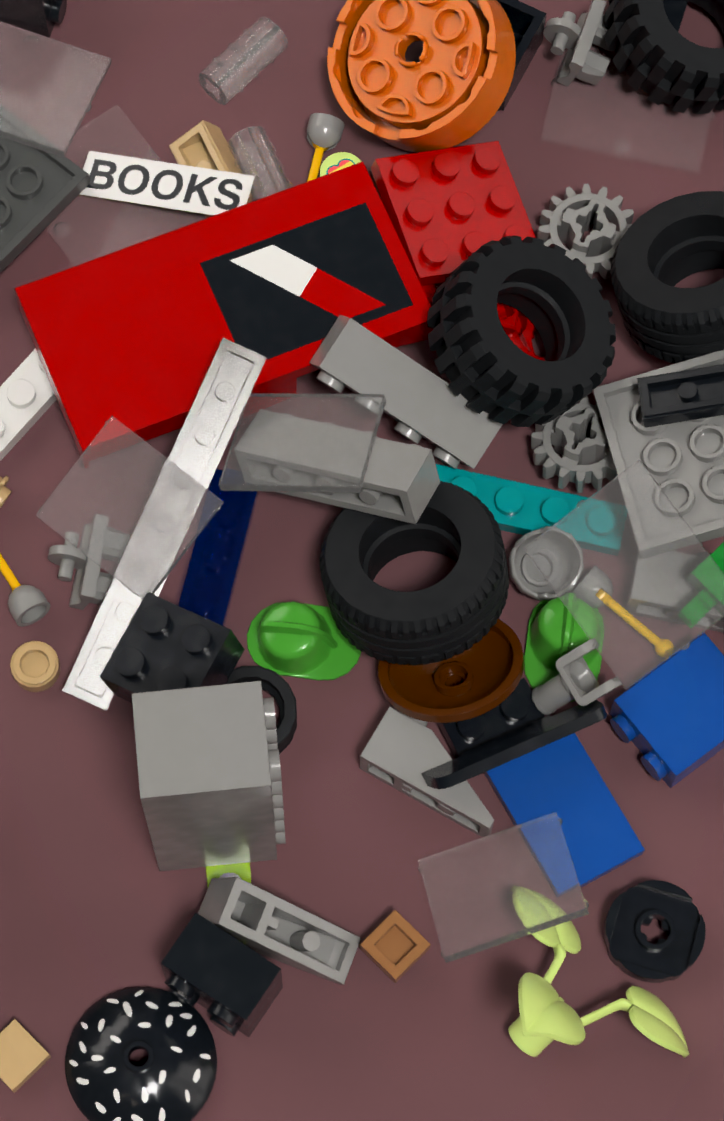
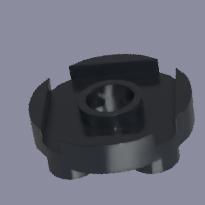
(678, 917)

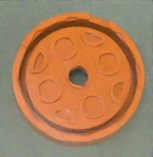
(429, 102)

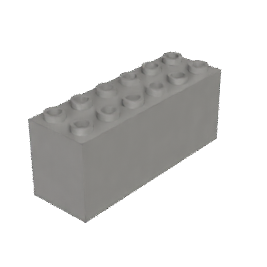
(209, 774)

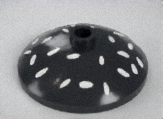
(172, 1081)

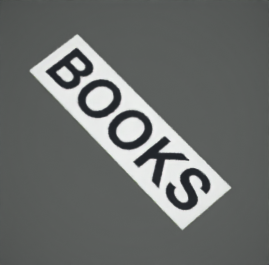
(165, 184)

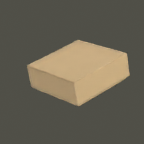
(19, 1055)

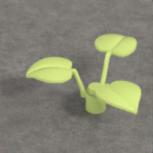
(548, 1018)

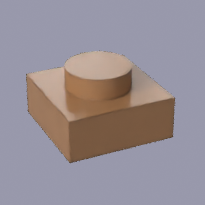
(395, 946)

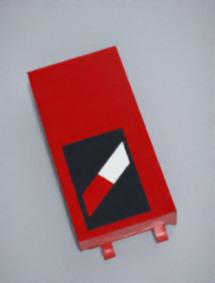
(271, 275)

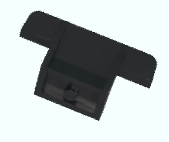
(505, 734)

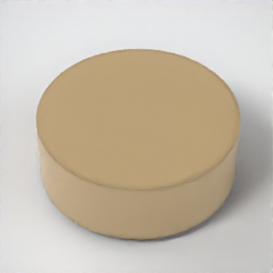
(35, 666)

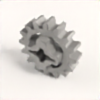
(573, 216)
(579, 429)

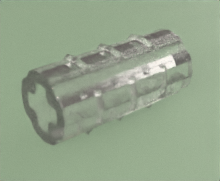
(243, 60)
(258, 157)

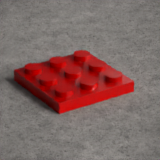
(450, 204)

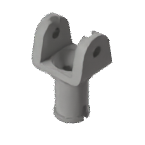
(573, 682)

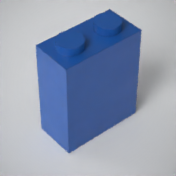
(676, 712)

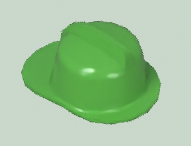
(549, 637)
(300, 642)

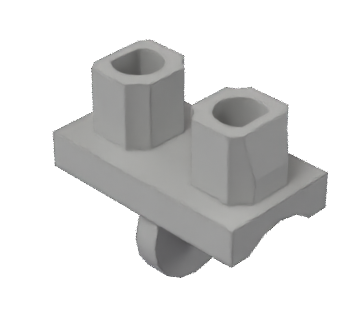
(577, 39)
(89, 583)

